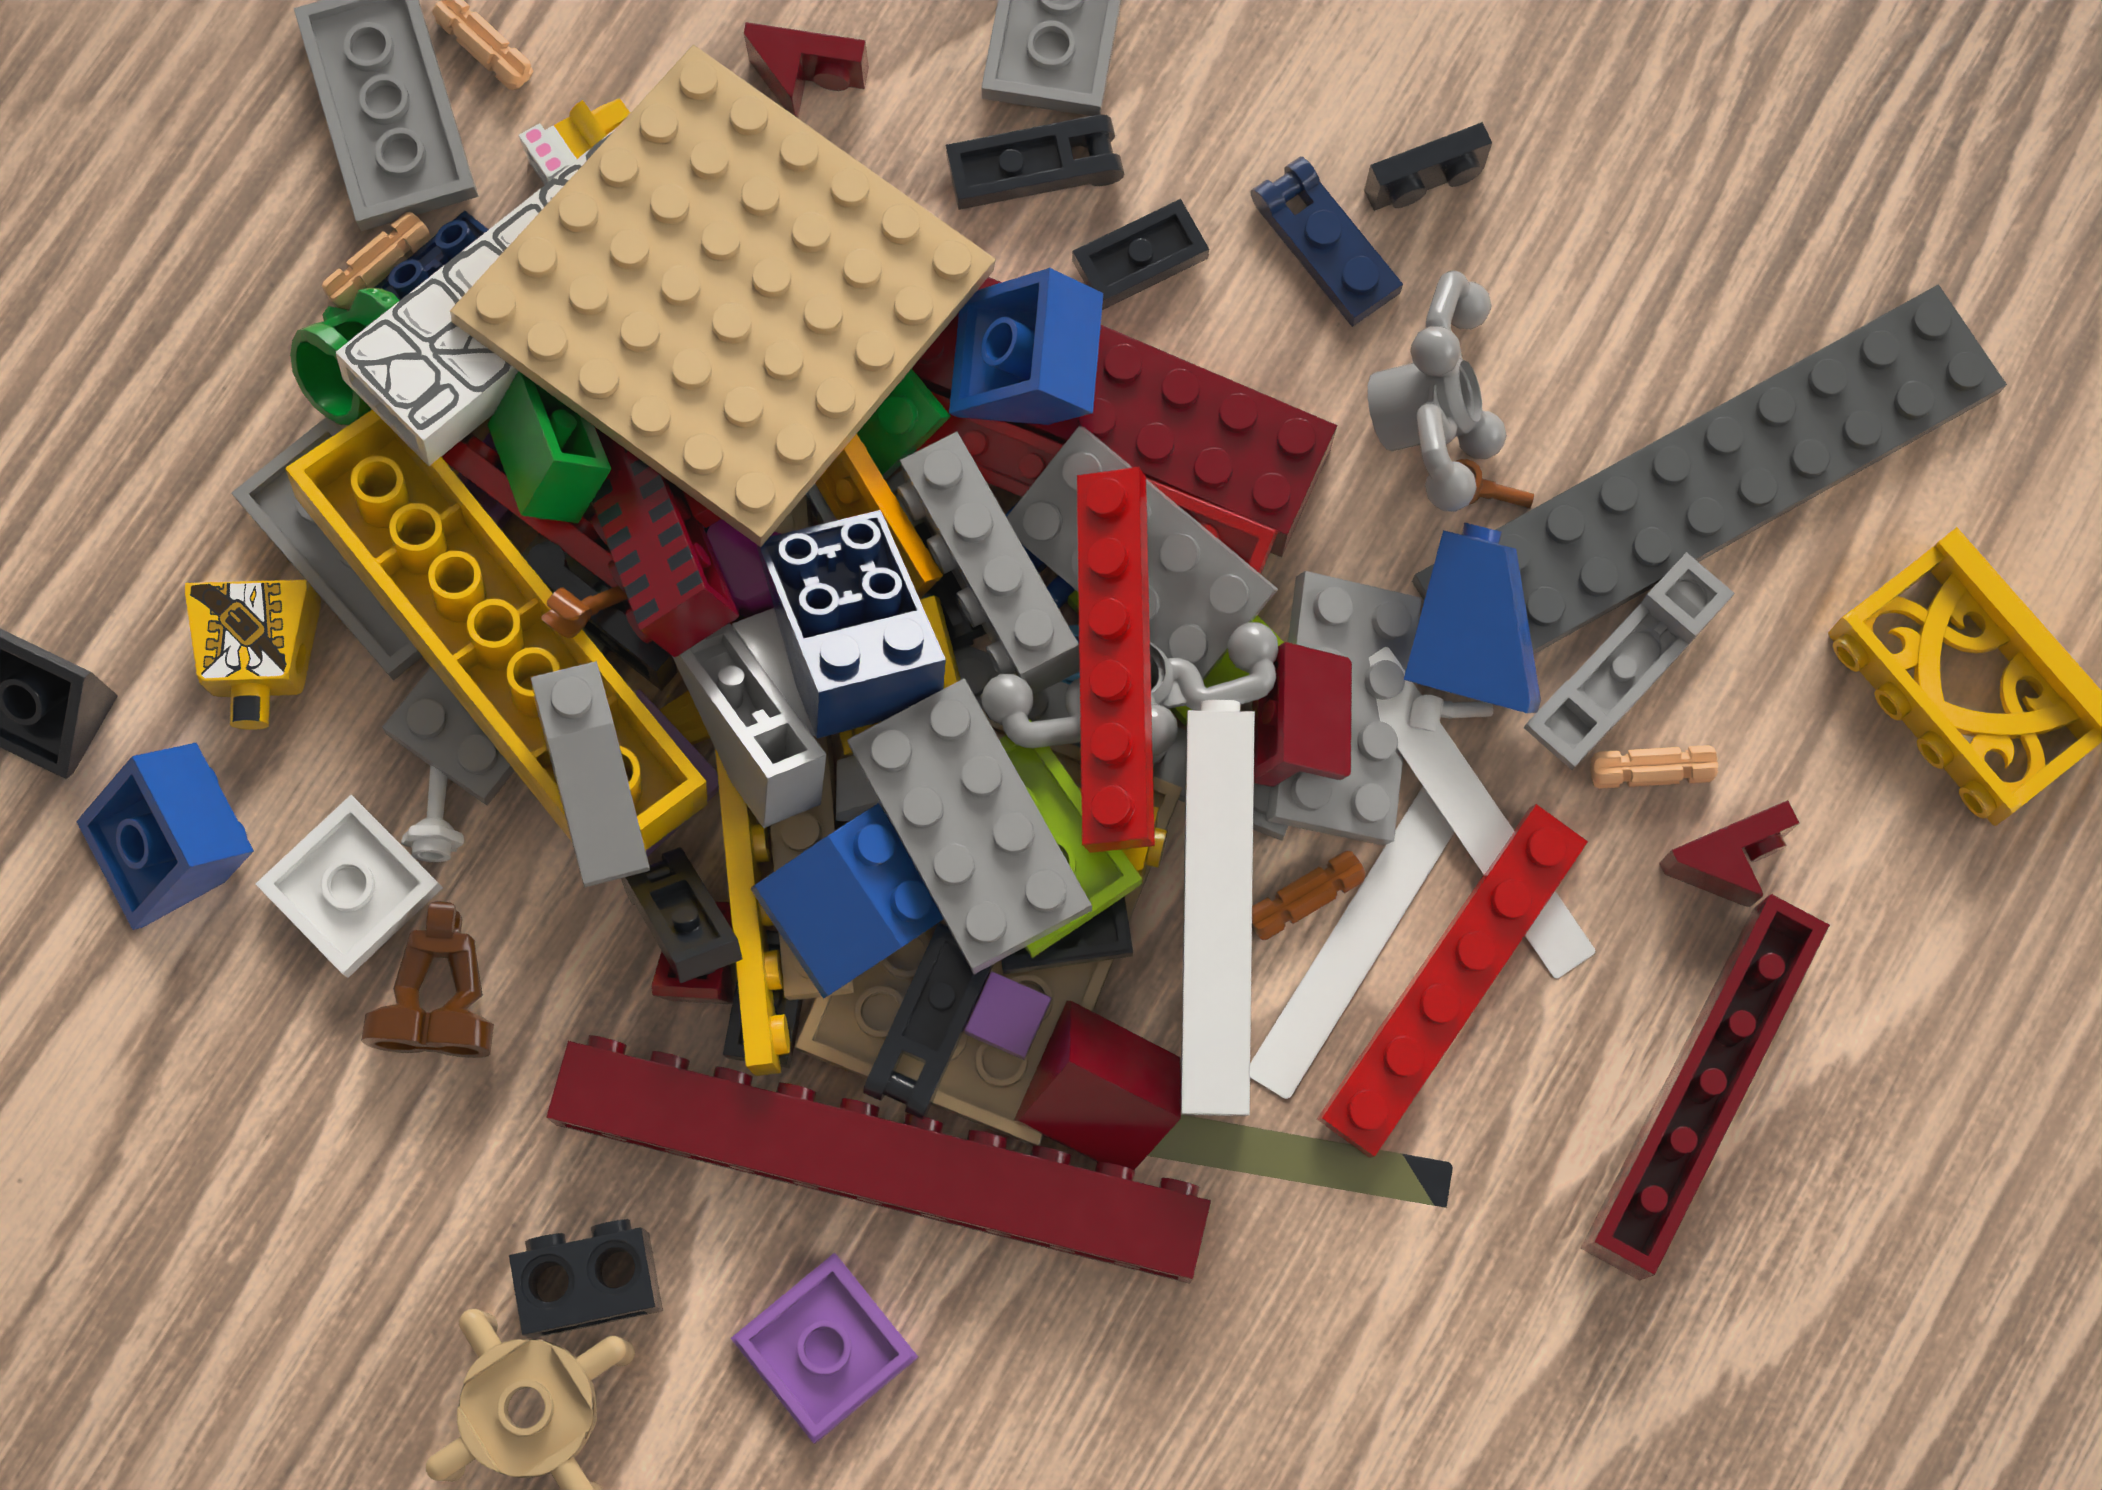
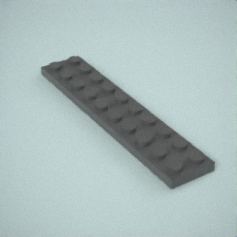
(1745, 463)

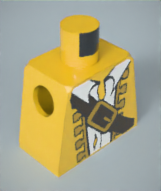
(252, 642)

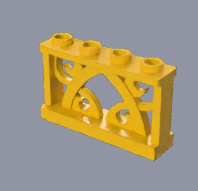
(2033, 653)

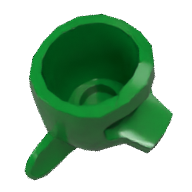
(316, 361)

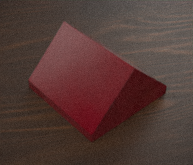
(1103, 1090)

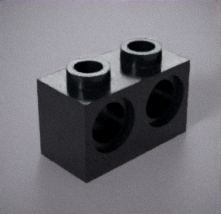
(587, 1298)

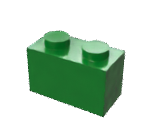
(547, 453)

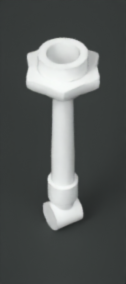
(433, 837)

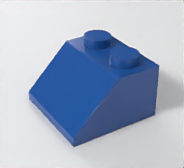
(1027, 350)
(164, 833)
(848, 901)

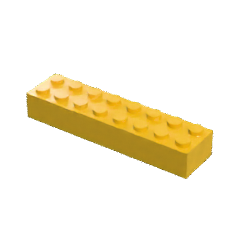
(477, 612)

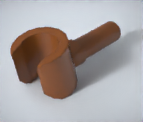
(1490, 490)
(570, 615)

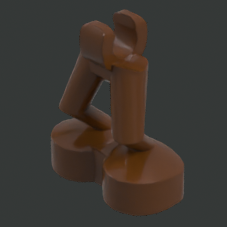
(446, 1029)

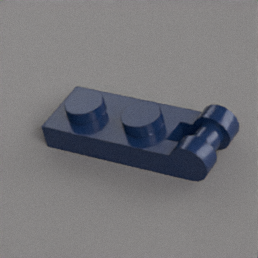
(1327, 242)

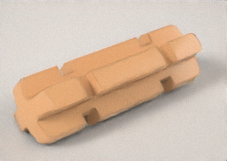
(483, 42)
(376, 260)
(1654, 766)

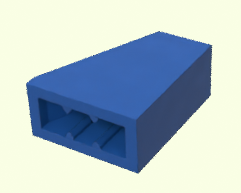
(1476, 624)

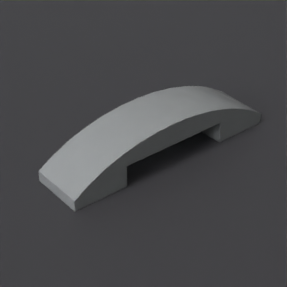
(1629, 661)

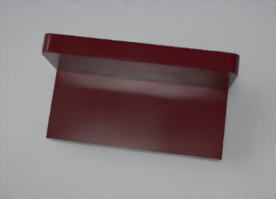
(1304, 717)

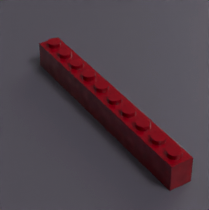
(880, 1160)

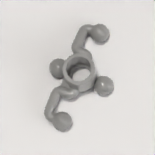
(1439, 396)
(1173, 684)

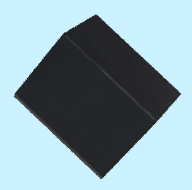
(48, 706)

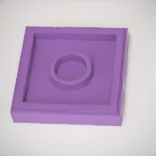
(824, 1348)

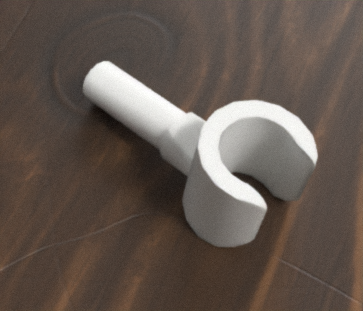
(1429, 709)

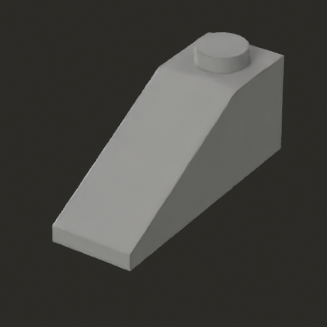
(753, 728)
(590, 773)

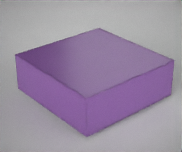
(1008, 1015)

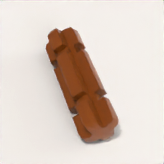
(1307, 894)

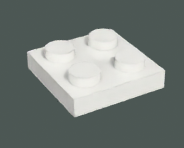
(349, 886)

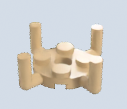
(487, 1391)

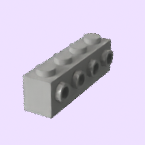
(989, 564)

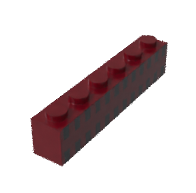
(659, 555)
(1705, 1088)

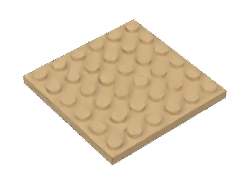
(724, 293)

